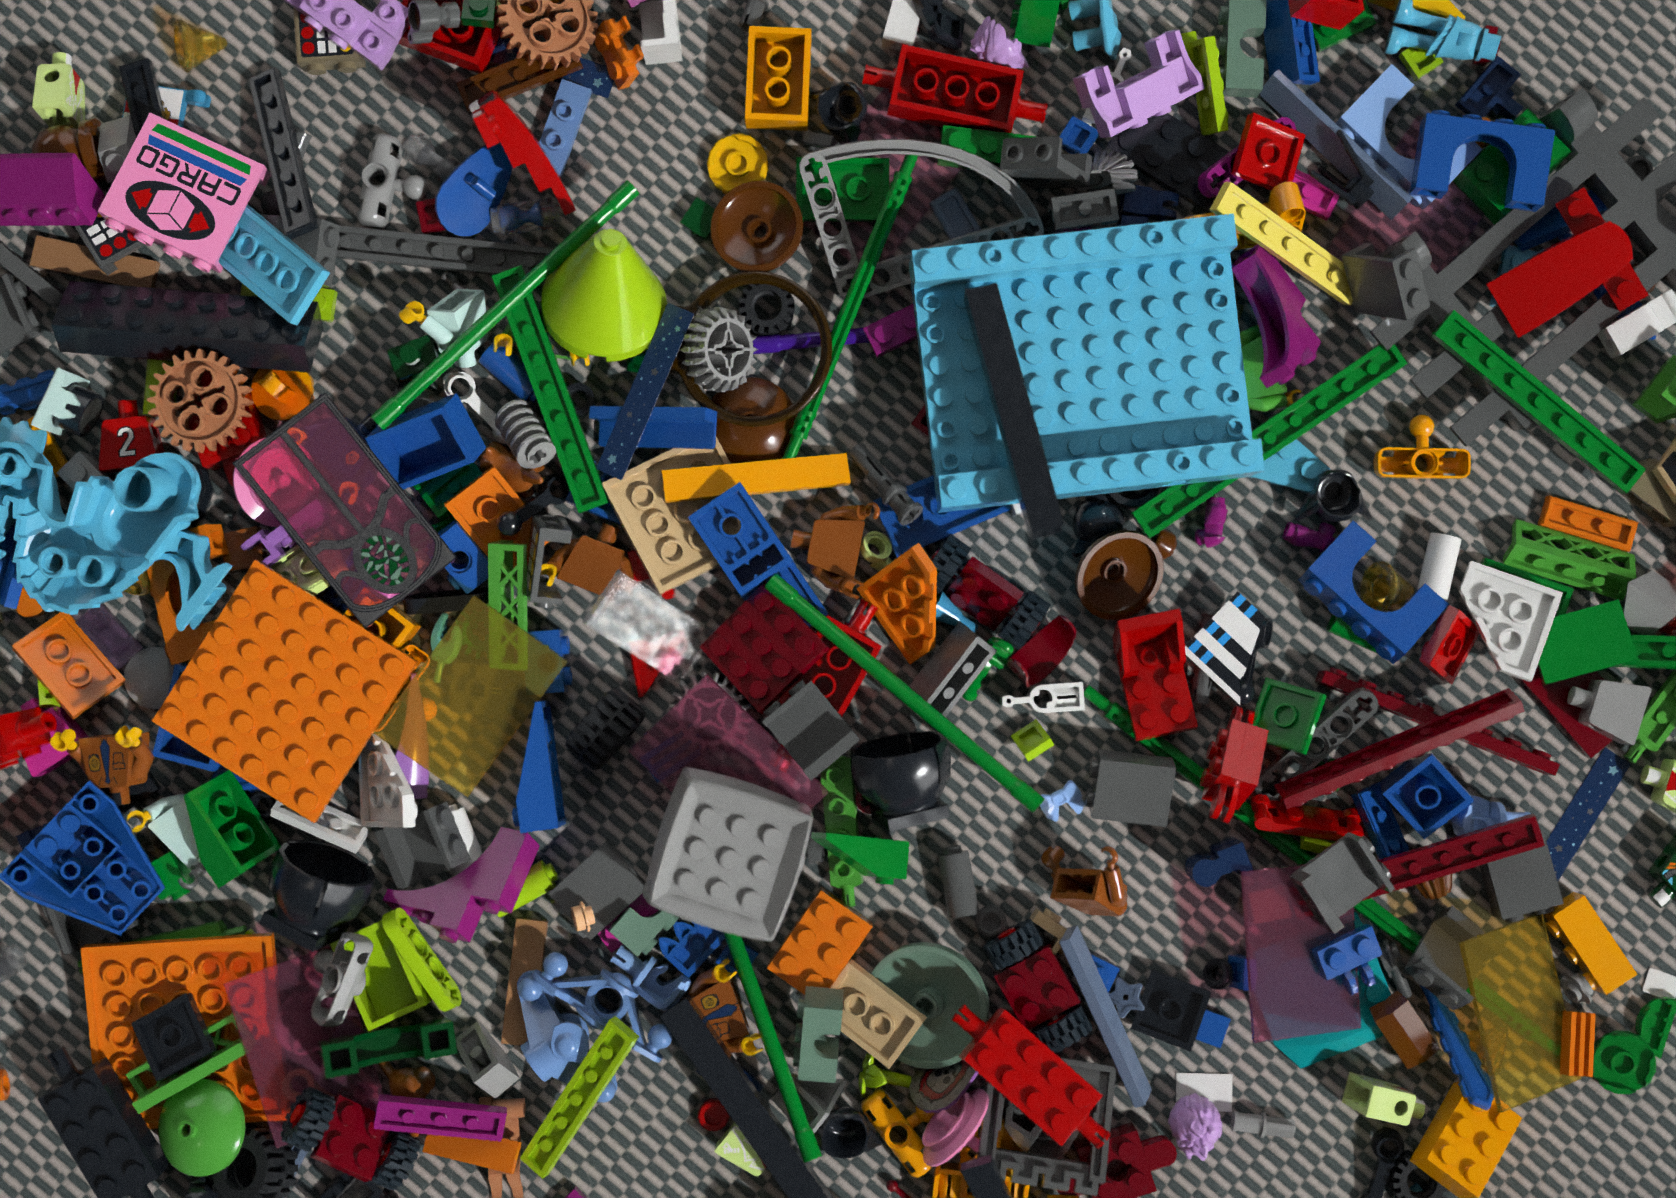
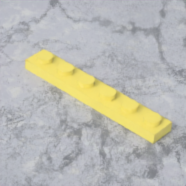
(1284, 241)

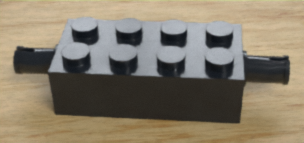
(102, 1128)

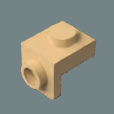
(1050, 922)

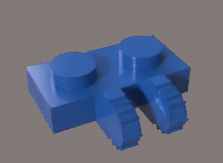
(1348, 952)

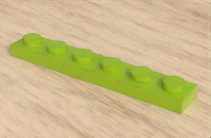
(579, 1097)

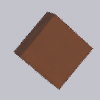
(238, 558)

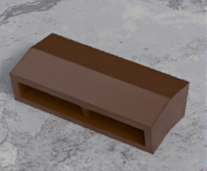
(1404, 1030)

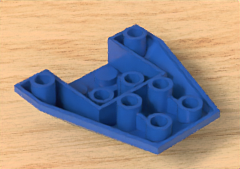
(87, 864)

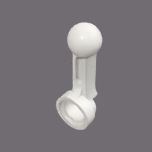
(475, 402)

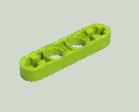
(421, 959)

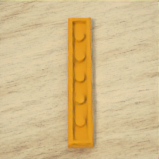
(756, 477)

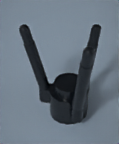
(1355, 191)

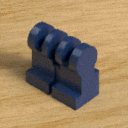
(1144, 204)
(1222, 859)

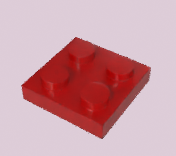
(1267, 152)
(1449, 644)

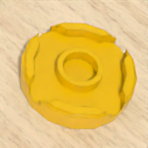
(736, 161)

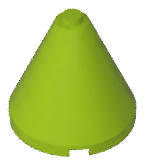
(603, 300)

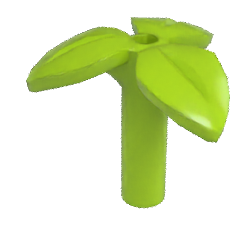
(874, 1077)

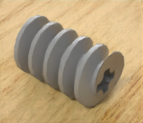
(524, 434)

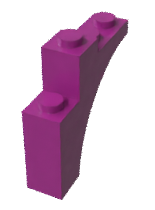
(1277, 308)
(485, 885)

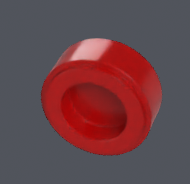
(713, 1115)

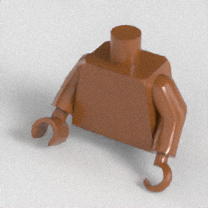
(835, 546)
(1087, 890)

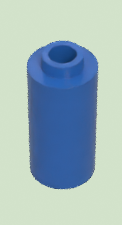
(509, 371)

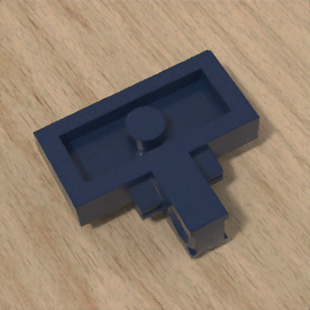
(1492, 92)

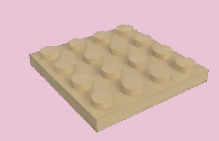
(661, 530)

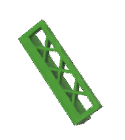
(1570, 565)
(502, 580)
(165, 1088)

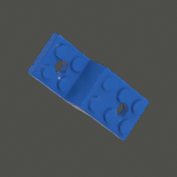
(754, 551)

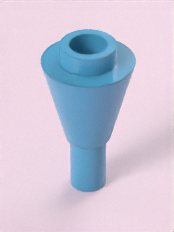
(950, 614)

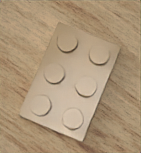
(875, 1014)

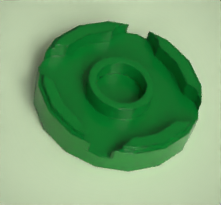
(1623, 1062)

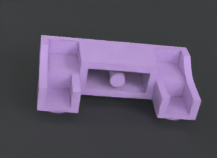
(351, 25)
(1144, 94)

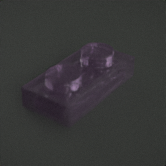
(109, 635)

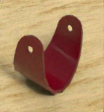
(1043, 651)

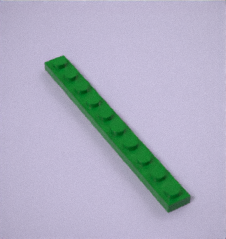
(1278, 433)

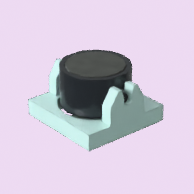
(69, 407)

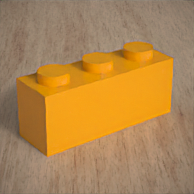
(1589, 944)

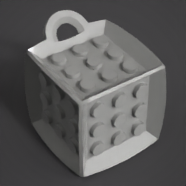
(728, 854)

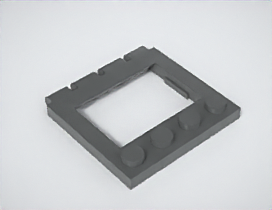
(1055, 1170)

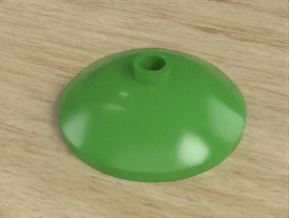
(215, 1126)

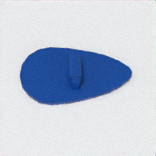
(472, 190)

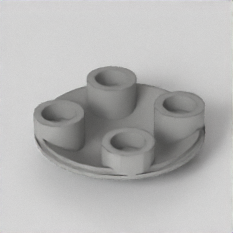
(149, 677)

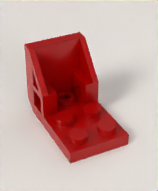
(1152, 674)

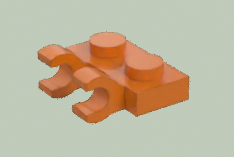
(619, 60)

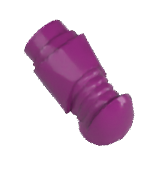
(1214, 520)
(1305, 537)

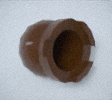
(80, 141)

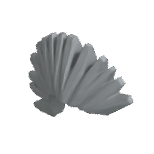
(1112, 170)

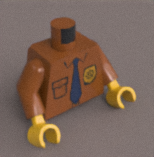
(110, 759)
(721, 1006)

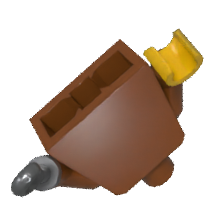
(589, 561)

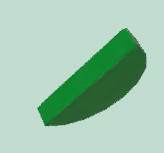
(1655, 1022)

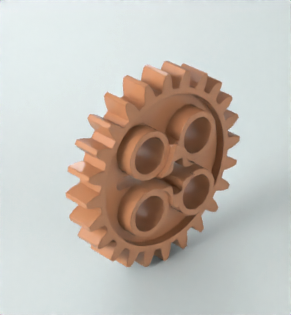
(559, 43)
(188, 375)

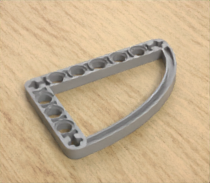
(912, 147)

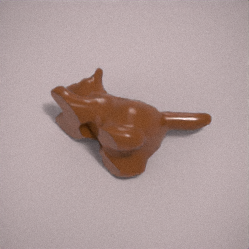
(518, 477)
(409, 1081)

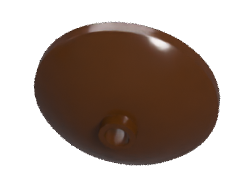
(744, 213)
(760, 443)
(1130, 582)

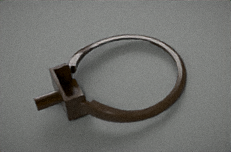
(733, 281)

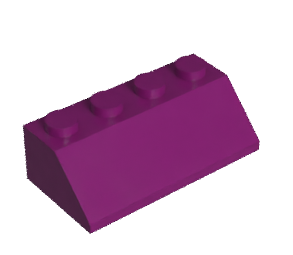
(47, 190)

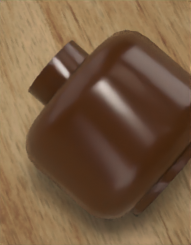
(1166, 542)

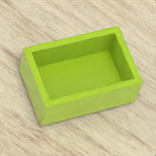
(390, 983)

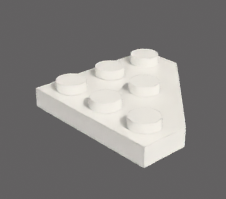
(1510, 616)
(384, 790)

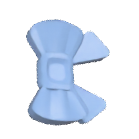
(1068, 794)

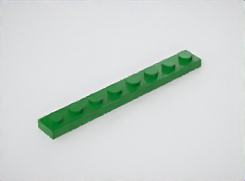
(552, 396)
(1538, 402)

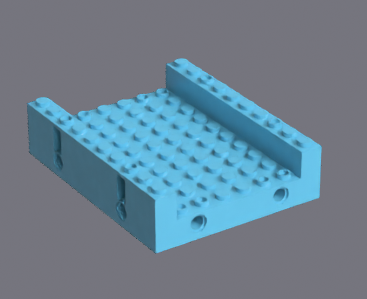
(1120, 351)

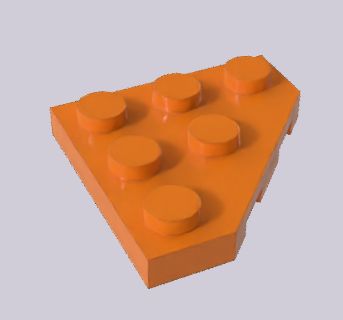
(906, 601)

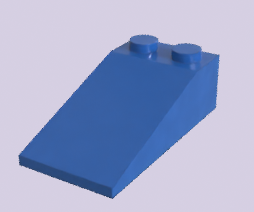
(540, 789)

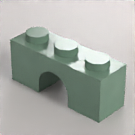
(1240, 72)
(639, 932)
(821, 1016)

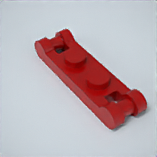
(1305, 819)

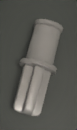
(1262, 1124)

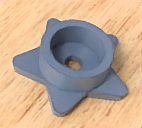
(1133, 992)

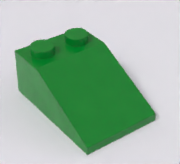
(228, 829)

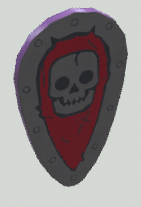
(940, 1087)

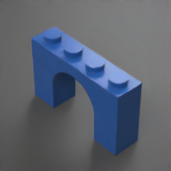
(1524, 147)
(1388, 632)

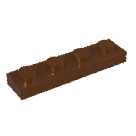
(512, 79)

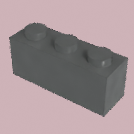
(953, 668)

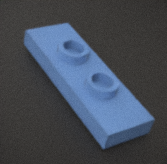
(564, 122)

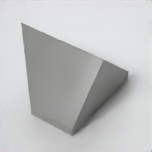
(1649, 603)
(816, 1099)

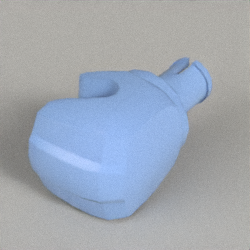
(1481, 815)
(646, 980)

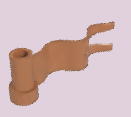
(515, 1109)

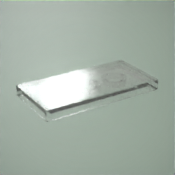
(648, 627)

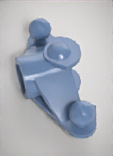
(592, 1011)
(555, 1040)

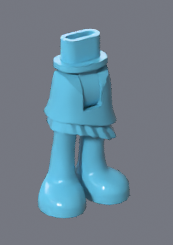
(1453, 40)

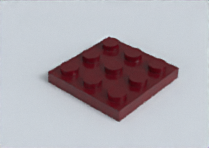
(764, 648)

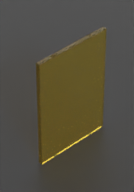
(470, 696)
(1517, 1009)

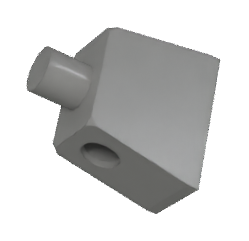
(1611, 708)

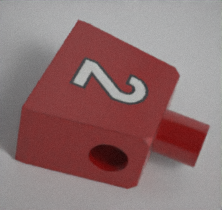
(127, 438)

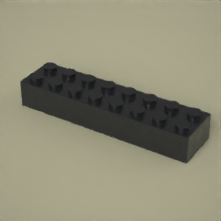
(169, 322)

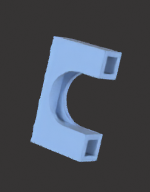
(1366, 126)

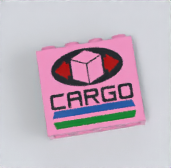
(181, 192)

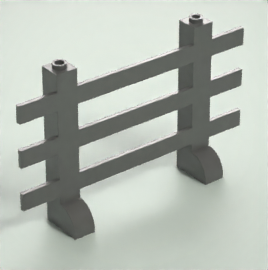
(1630, 205)

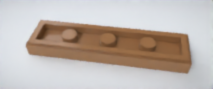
(78, 261)
(527, 955)

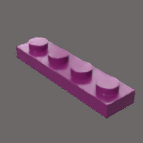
(440, 1117)

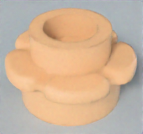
(582, 917)

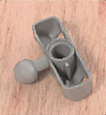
(382, 163)
(341, 978)

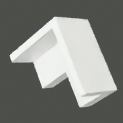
(660, 32)

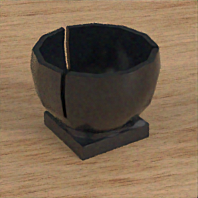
(902, 783)
(316, 892)

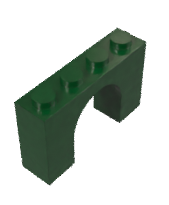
(420, 1039)

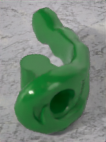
(999, 659)

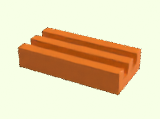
(1577, 1043)

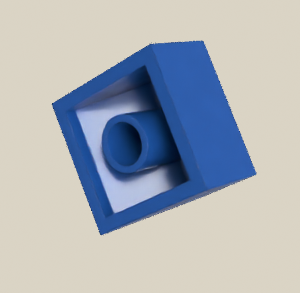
(1425, 793)

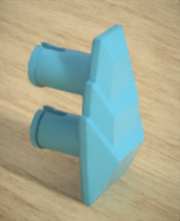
(1105, 35)

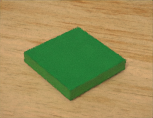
(1288, 714)

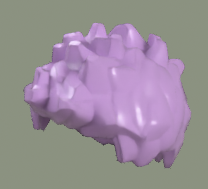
(995, 47)
(1195, 1125)

